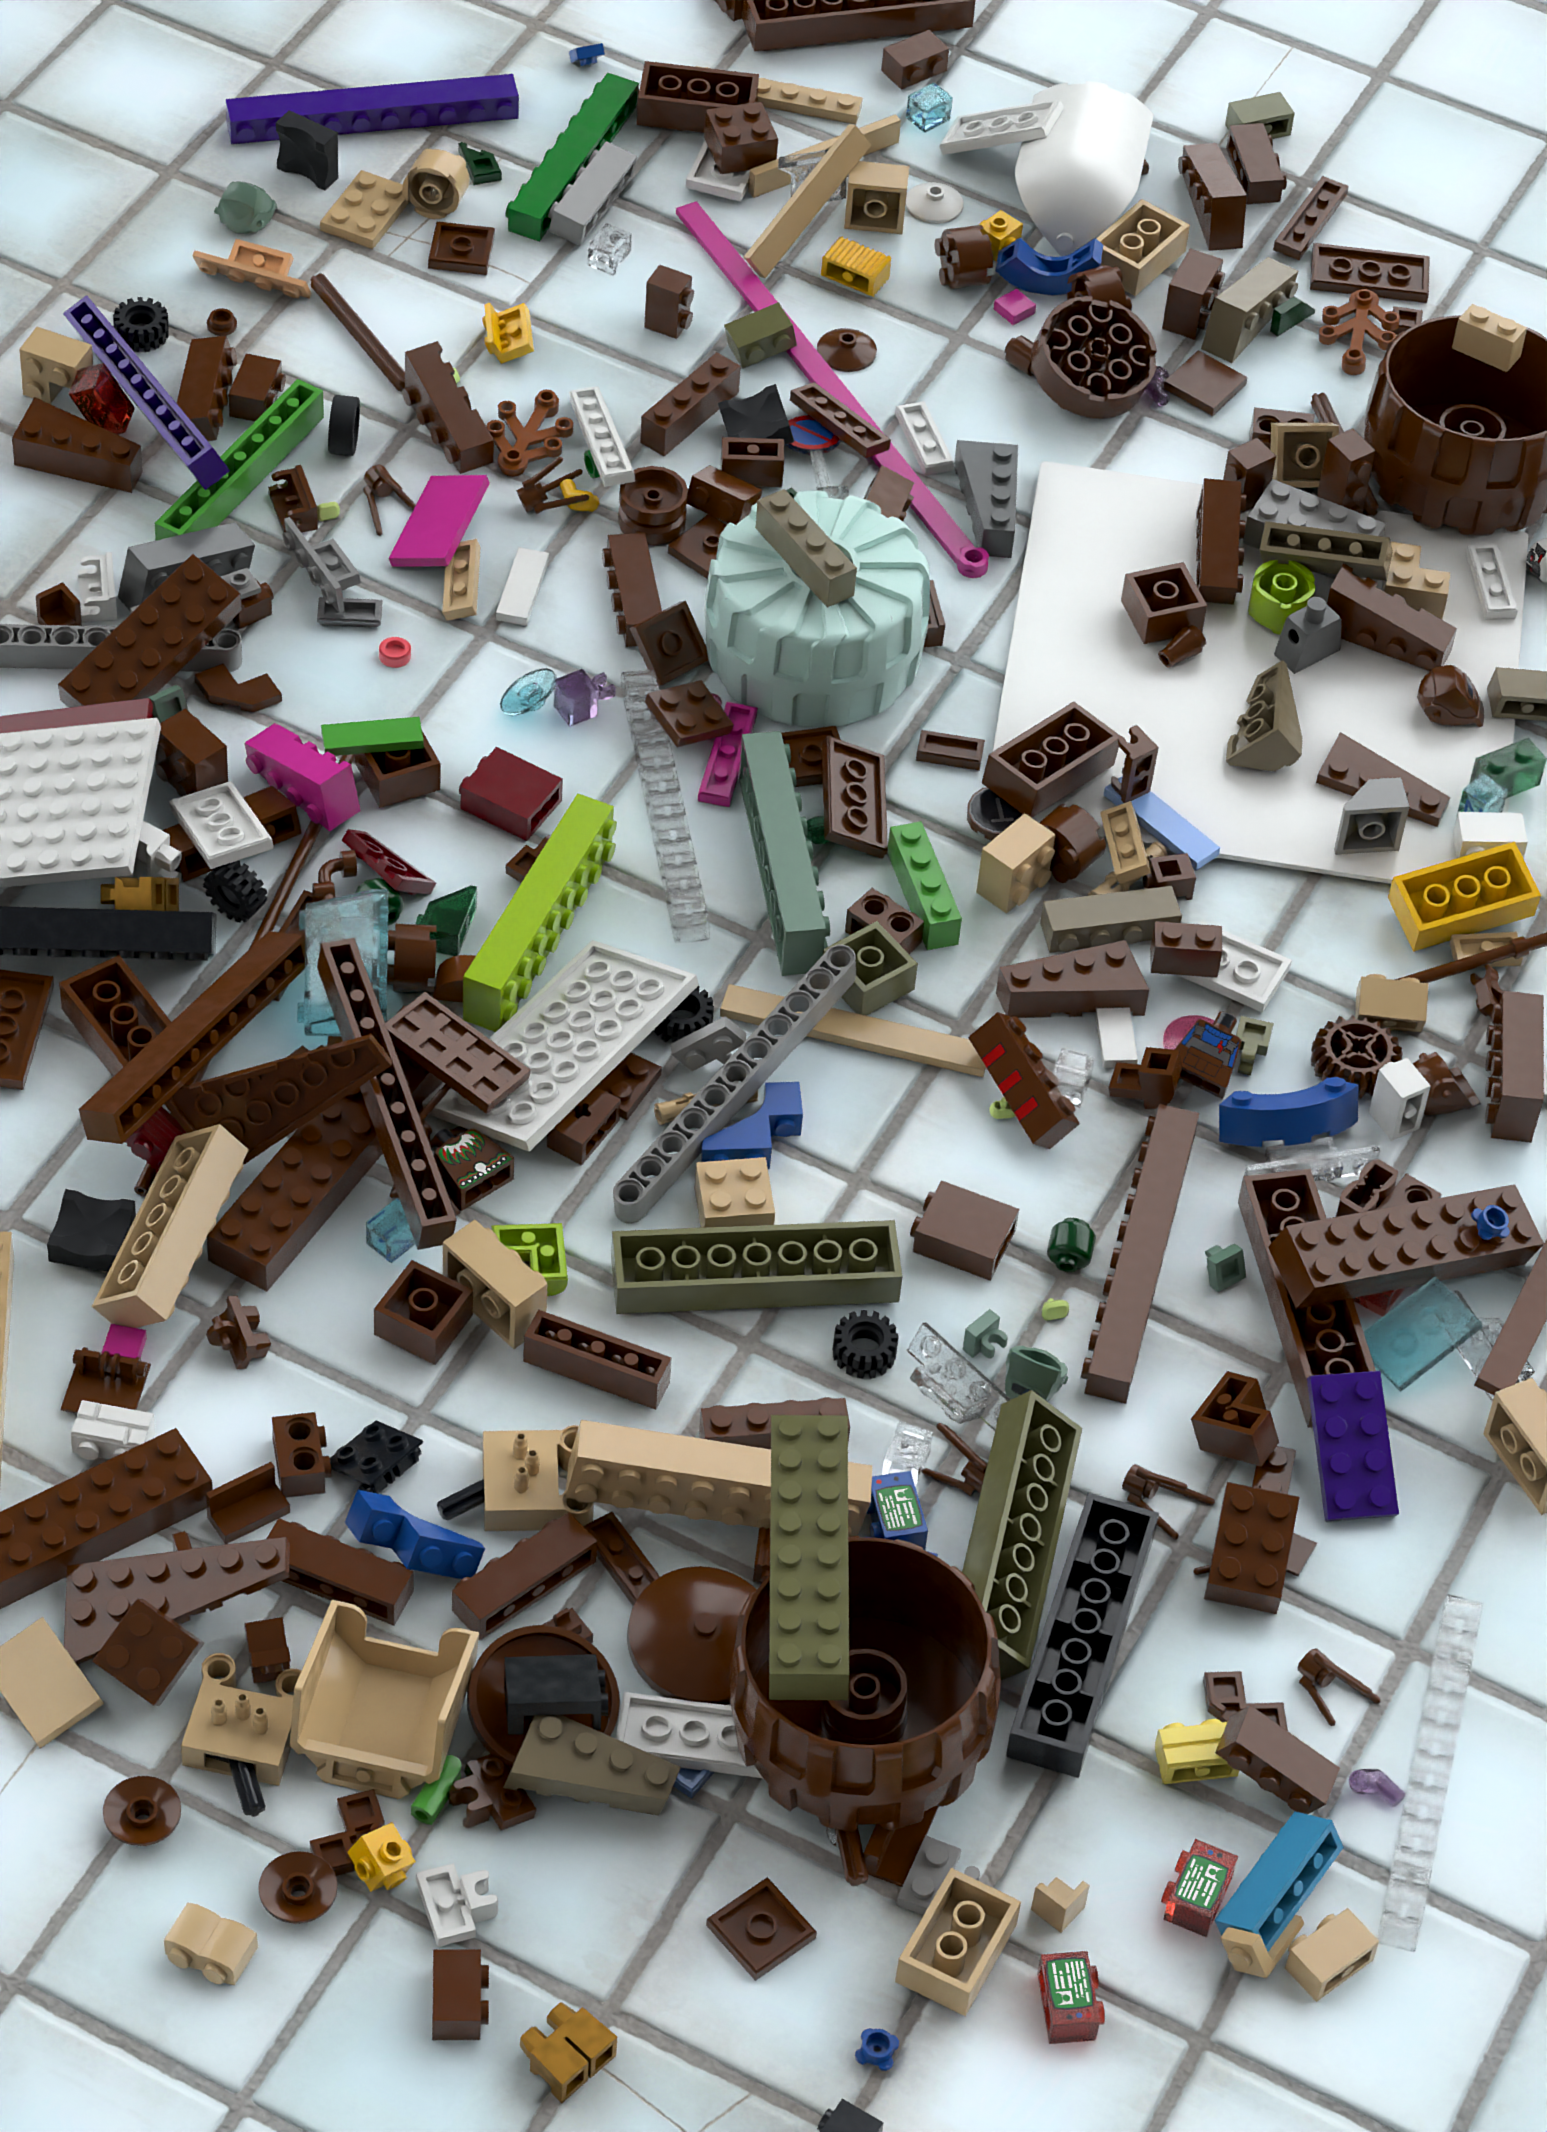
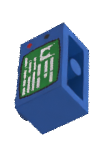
(897, 1509)

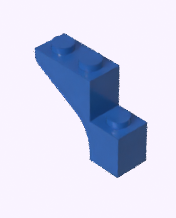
(751, 1137)
(416, 1542)

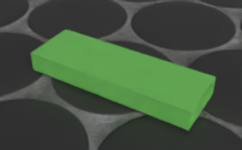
(372, 736)

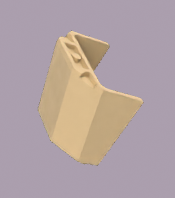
(377, 1707)

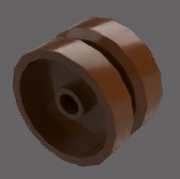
(654, 505)

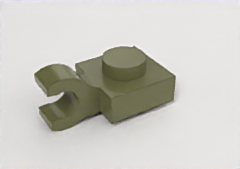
(1255, 1040)

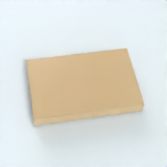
(44, 1683)

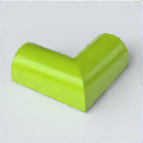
(542, 1247)

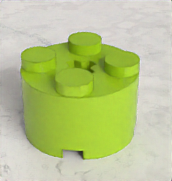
(1279, 592)

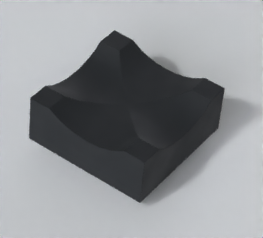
(307, 149)
(757, 416)
(89, 1230)

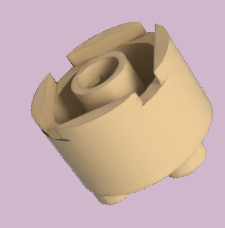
(436, 183)

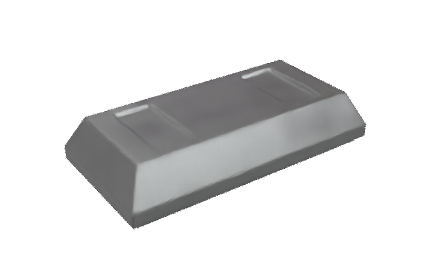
(357, 613)

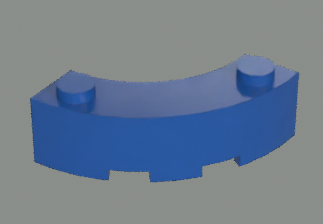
(1289, 1117)

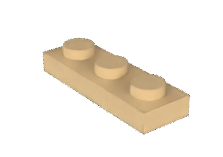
(462, 581)
(1125, 842)

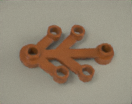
(1362, 303)
(516, 459)

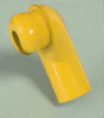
(569, 489)

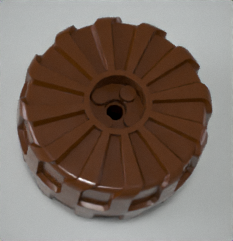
(1459, 434)
(915, 1702)

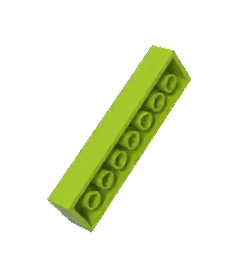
(539, 913)

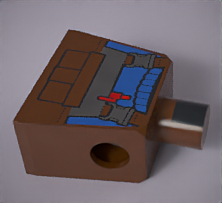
(1210, 1054)

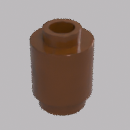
(1019, 354)

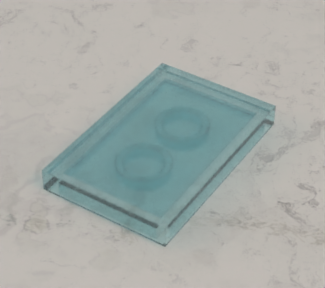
(1419, 1333)

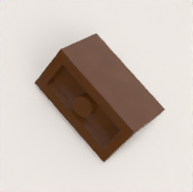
(246, 1503)

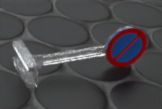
(815, 440)

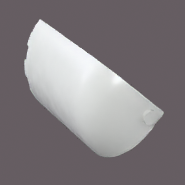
(1086, 165)

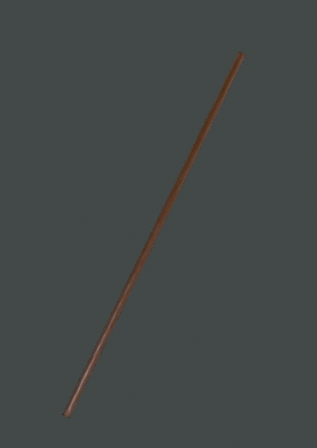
(268, 924)

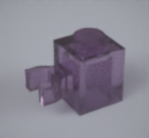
(578, 695)

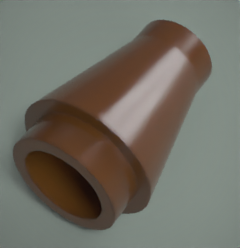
(1185, 644)

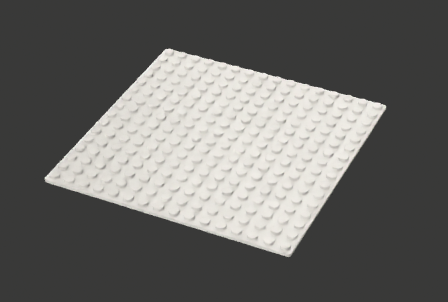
(1083, 648)

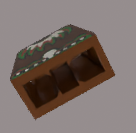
(471, 1165)

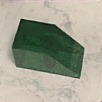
(452, 919)

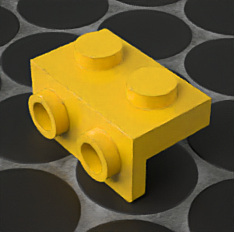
(508, 332)

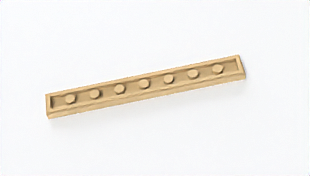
(864, 1032)

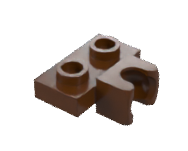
(486, 1797)

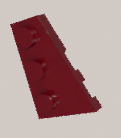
(387, 864)

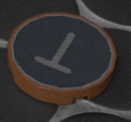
(990, 813)

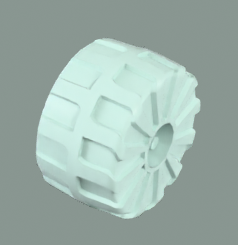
(794, 654)

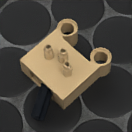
(520, 1482)
(240, 1730)

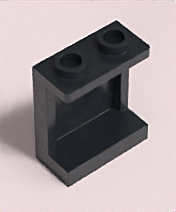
(553, 1688)

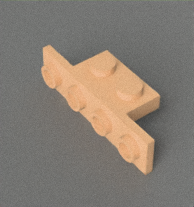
(255, 264)

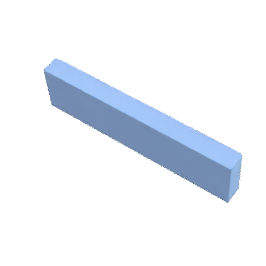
(1169, 827)

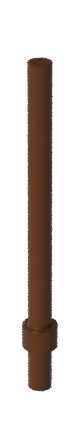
(1516, 948)

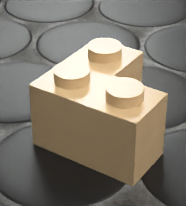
(51, 363)
(1417, 585)

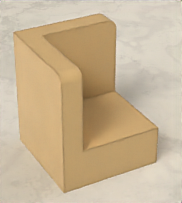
(1059, 1903)

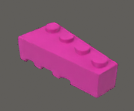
(304, 775)

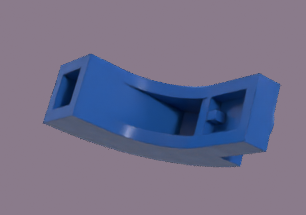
(1042, 273)

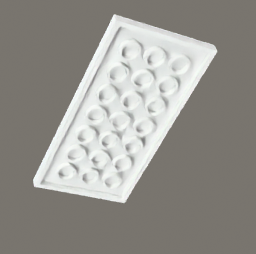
(572, 1039)

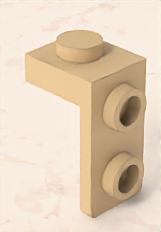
(1249, 1953)

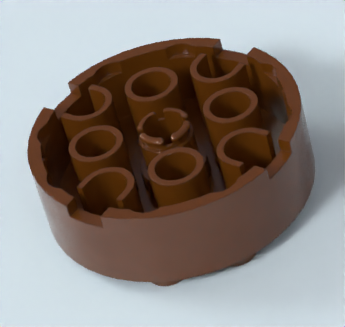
(1094, 357)

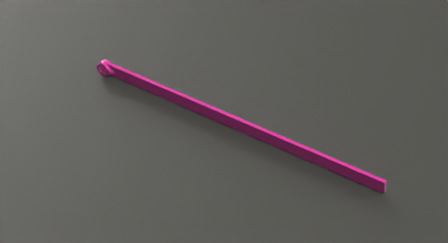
(818, 371)

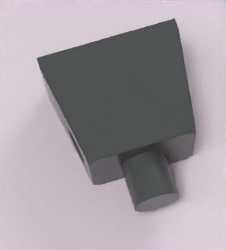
(1309, 635)

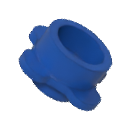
(1491, 1222)
(877, 2038)

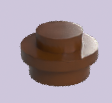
(221, 322)

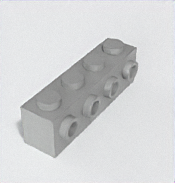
(591, 193)

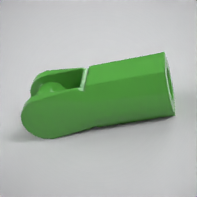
(435, 1795)

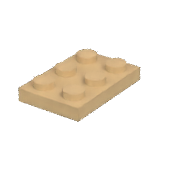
(365, 210)

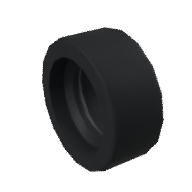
(344, 425)

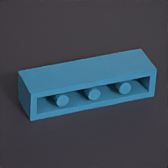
(1282, 1878)

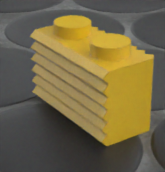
(856, 266)

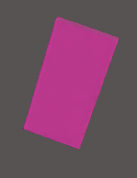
(439, 521)

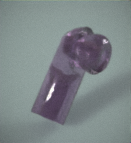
(1154, 388)
(1378, 1783)

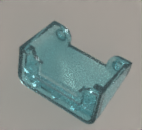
(338, 918)

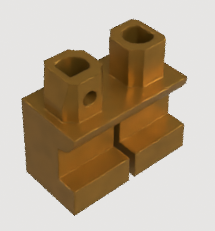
(142, 893)
(571, 2052)

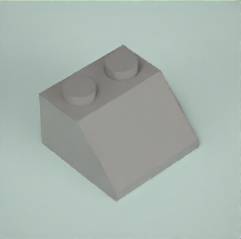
(1373, 818)

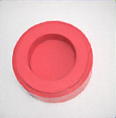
(395, 652)

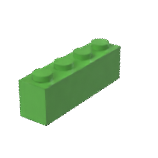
(924, 885)

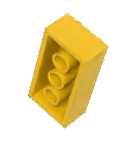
(1464, 896)

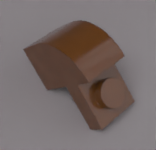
(1151, 1081)
(267, 1649)

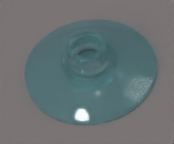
(528, 692)

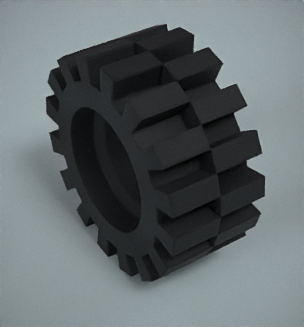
(142, 312)
(235, 891)
(677, 1028)
(865, 1360)

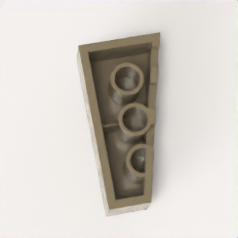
(1247, 308)
(590, 1766)

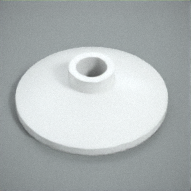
(934, 202)

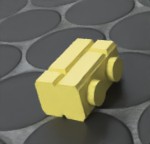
(1190, 1754)

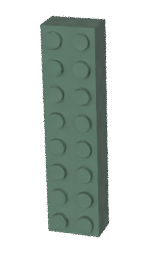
(783, 852)

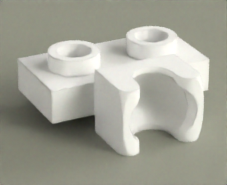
(455, 1903)

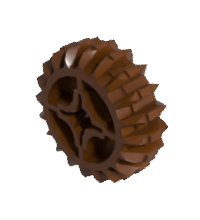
(1357, 1047)

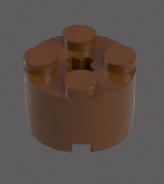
(964, 257)
(1101, 283)
(1074, 842)
(412, 958)

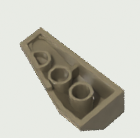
(1270, 727)

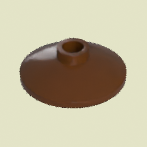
(847, 349)
(142, 1797)
(298, 1873)

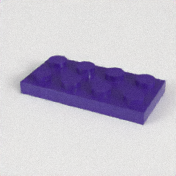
(1352, 1446)

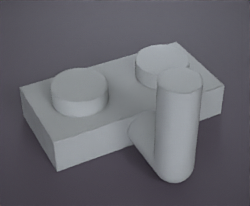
(708, 1044)
(928, 1873)

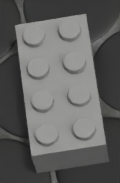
(1296, 507)

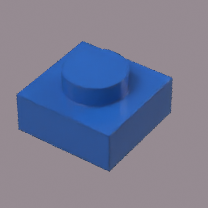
(587, 55)

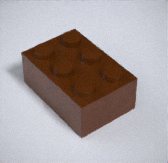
(1251, 1548)

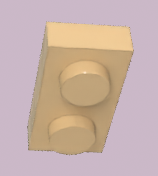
(1470, 944)

